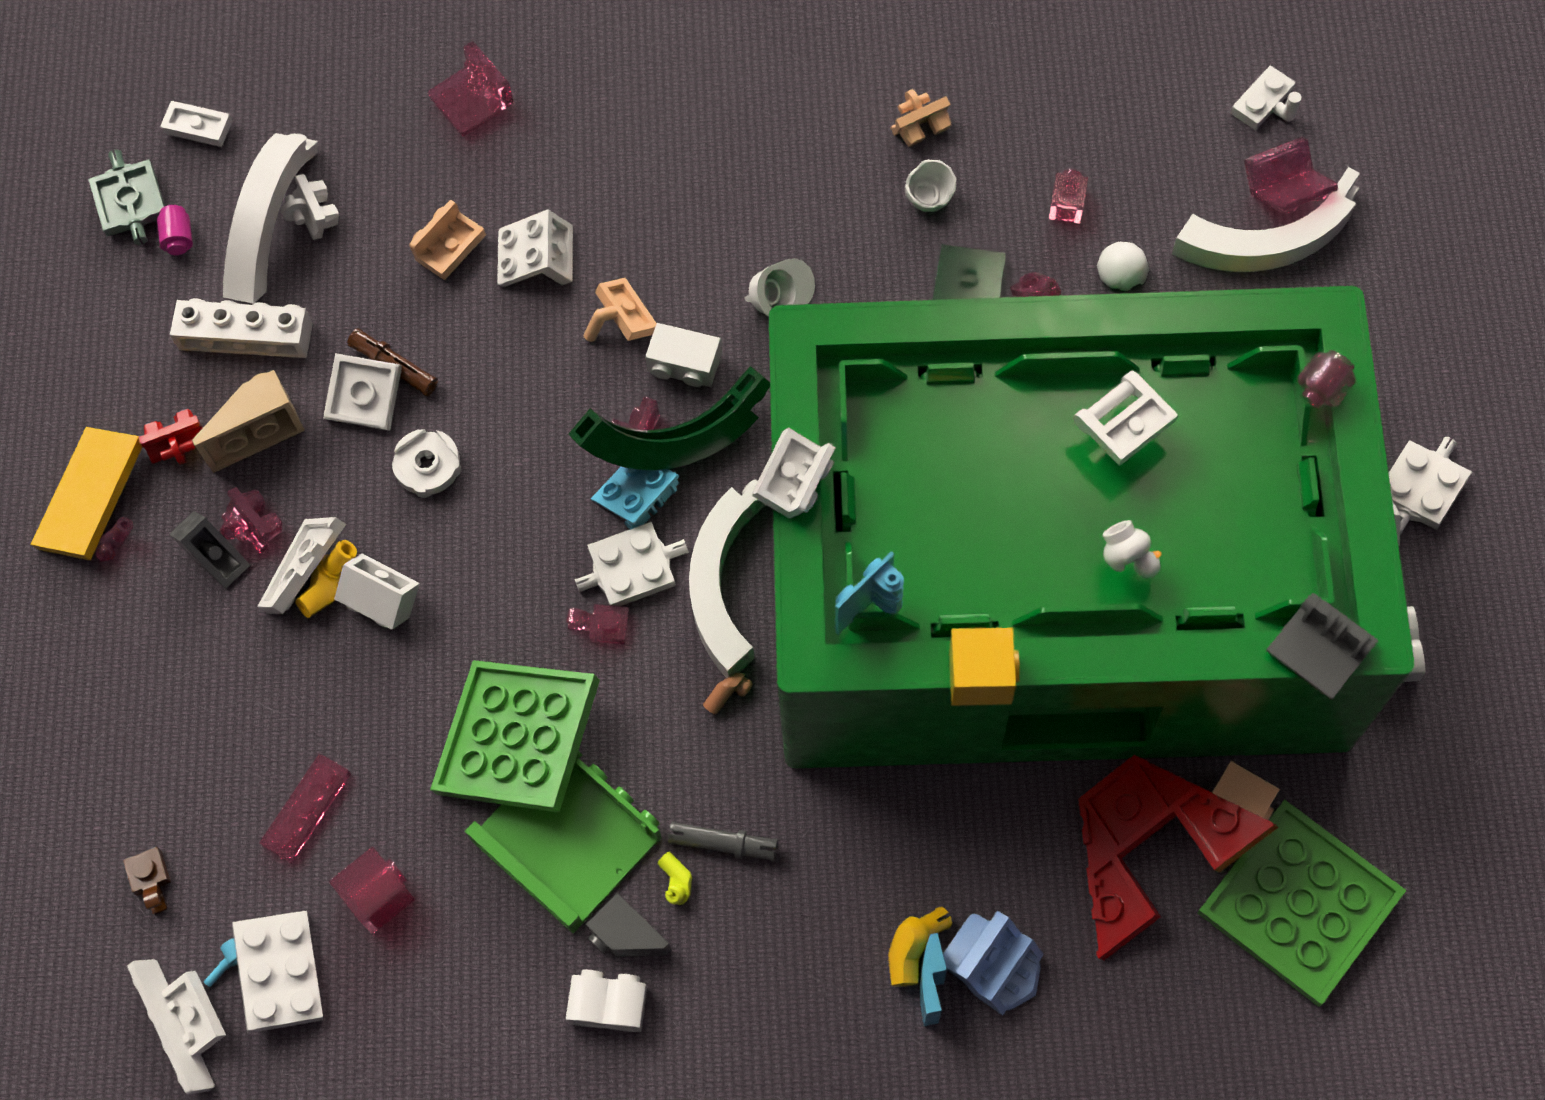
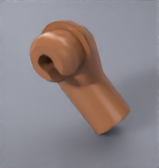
(724, 690)

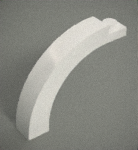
(257, 212)
(1267, 249)
(717, 632)

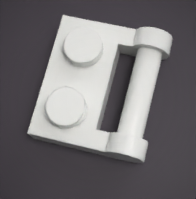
(1134, 425)

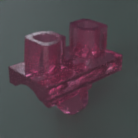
(244, 523)

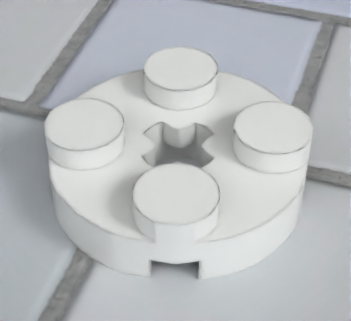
(426, 480)

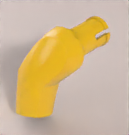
(325, 579)
(910, 943)

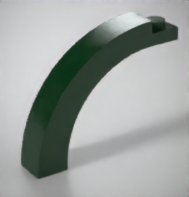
(676, 444)

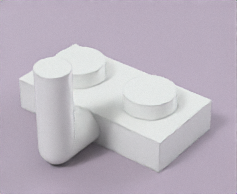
(1267, 97)

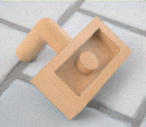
(624, 308)

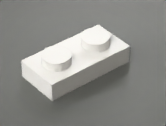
(196, 123)

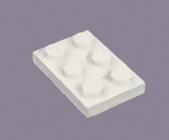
(277, 971)

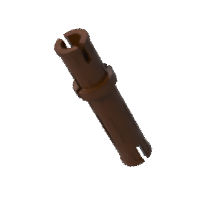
(381, 352)

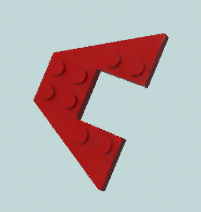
(1127, 811)

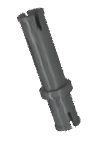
(723, 841)

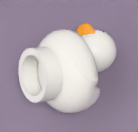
(1130, 545)

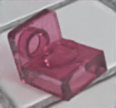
(642, 417)

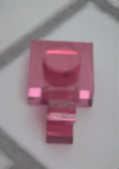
(605, 625)

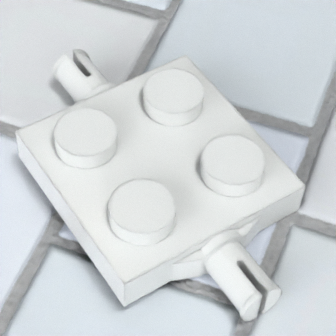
(1426, 483)
(631, 565)

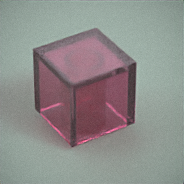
(372, 889)

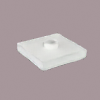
(362, 392)

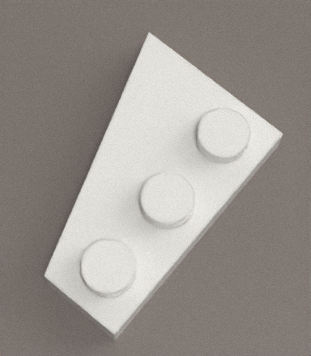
(299, 562)

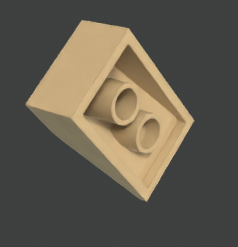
(248, 422)

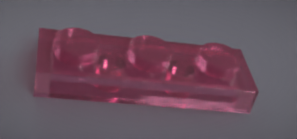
(305, 808)

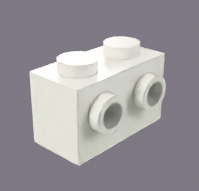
(683, 355)
(376, 591)

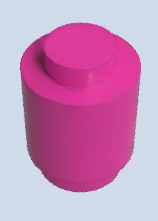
(174, 230)

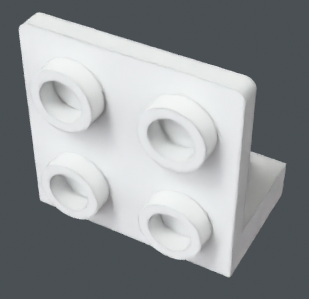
(535, 247)

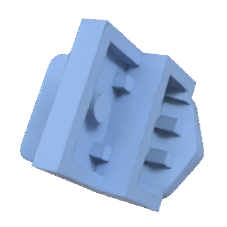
(995, 961)

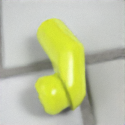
(680, 879)

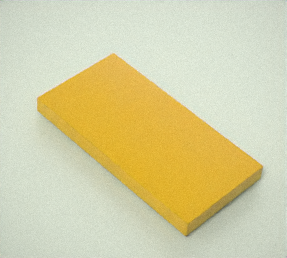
(87, 493)

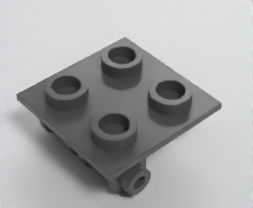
(1322, 645)

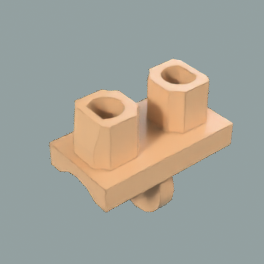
(909, 125)

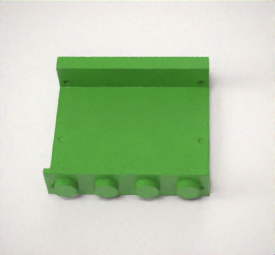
(570, 856)

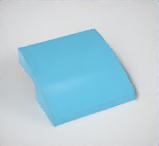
(932, 974)

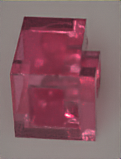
(1068, 196)

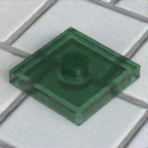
(968, 273)

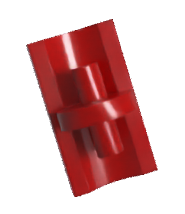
(172, 440)

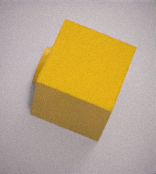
(983, 666)

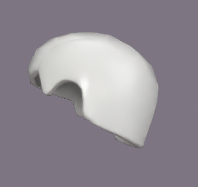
(930, 185)
(1123, 266)

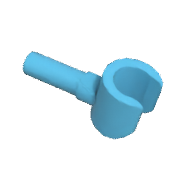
(229, 951)

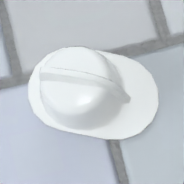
(781, 284)

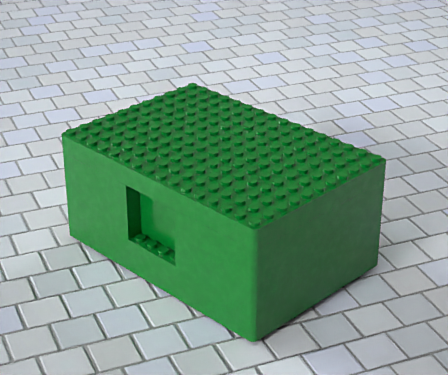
(998, 507)

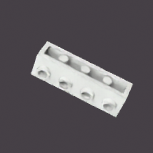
(241, 328)

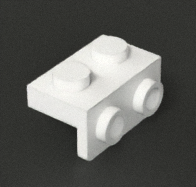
(793, 474)

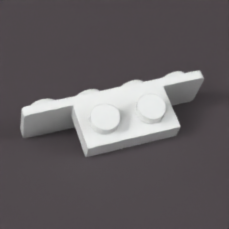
(182, 1020)

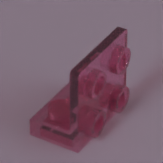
(473, 92)
(1286, 177)

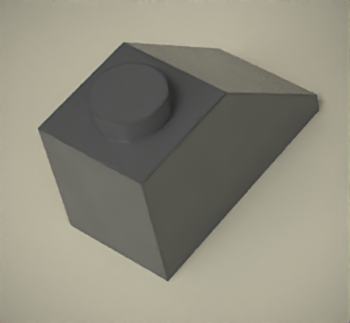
(209, 549)
(625, 931)

